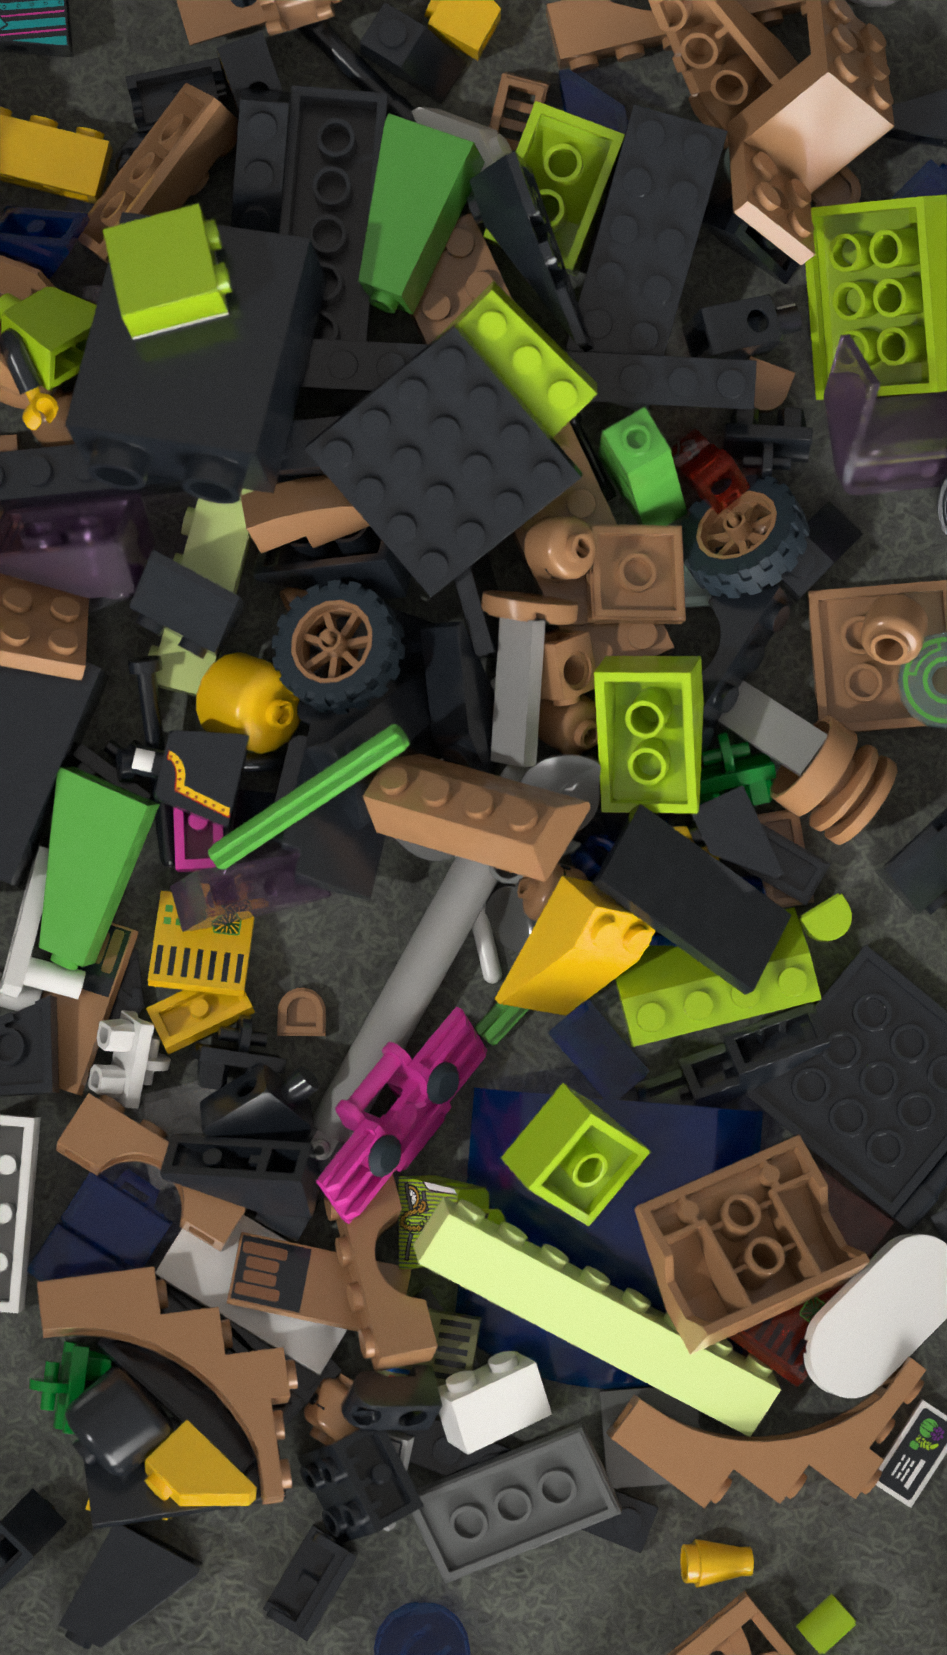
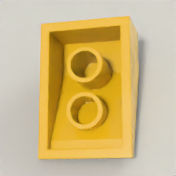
(574, 950)

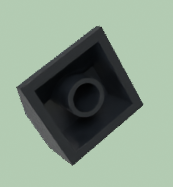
(186, 606)

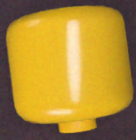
(249, 699)

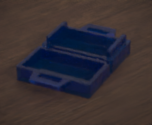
(110, 1227)

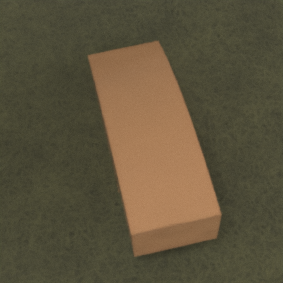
(297, 510)

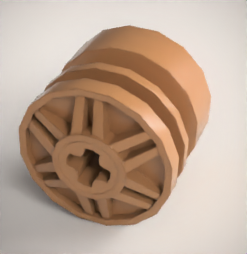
(839, 785)

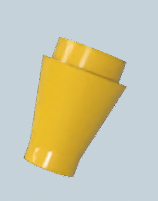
(714, 1562)

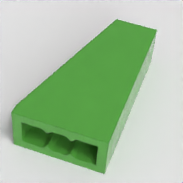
(413, 210)
(642, 469)
(90, 861)

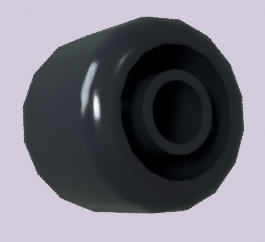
(117, 1422)

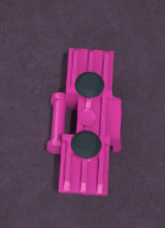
(395, 1139)

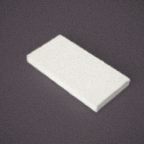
(206, 1278)

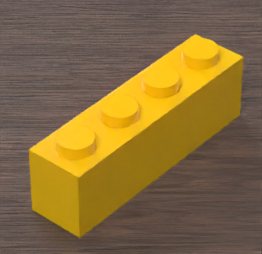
(53, 159)

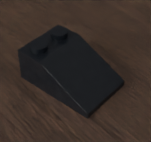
(354, 558)

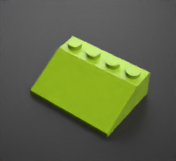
(885, 284)

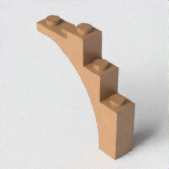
(128, 1309)
(703, 1460)

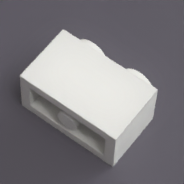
(492, 1401)

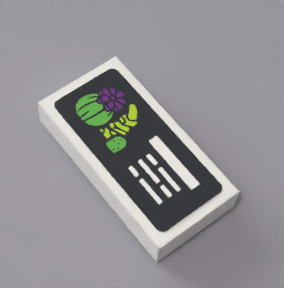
(914, 1454)

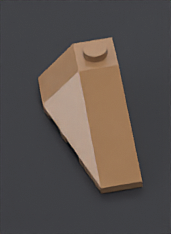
(722, 55)

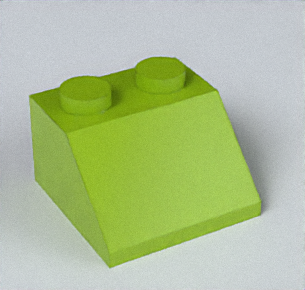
(575, 1155)

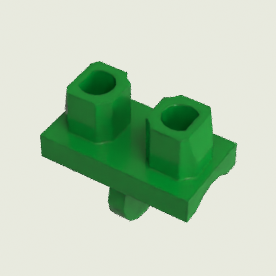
(733, 767)
(76, 1366)

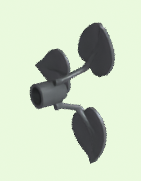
(563, 774)

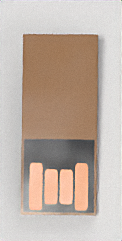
(81, 1017)
(299, 1281)

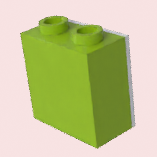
(167, 271)

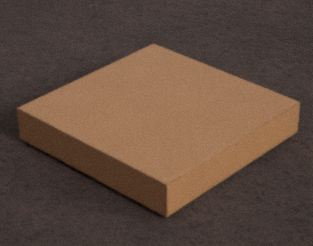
(636, 575)

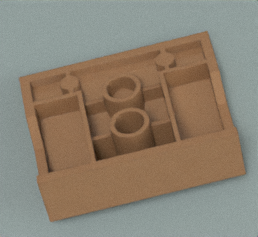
(745, 1244)

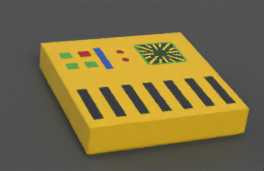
(202, 958)

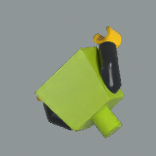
(44, 344)

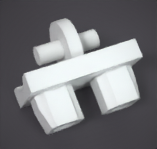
(132, 1061)

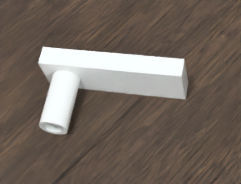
(20, 966)

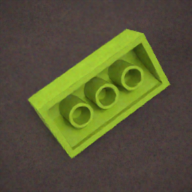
(678, 995)

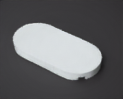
(879, 1317)

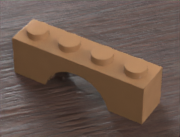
(106, 1137)
(394, 1324)

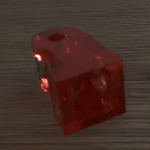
(704, 465)

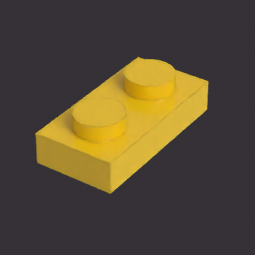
(195, 1015)

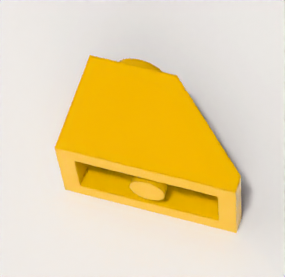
(196, 1472)

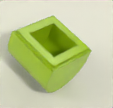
(828, 919)
(826, 1624)

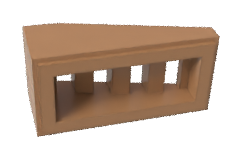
(519, 83)

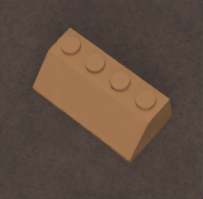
(166, 164)
(473, 814)

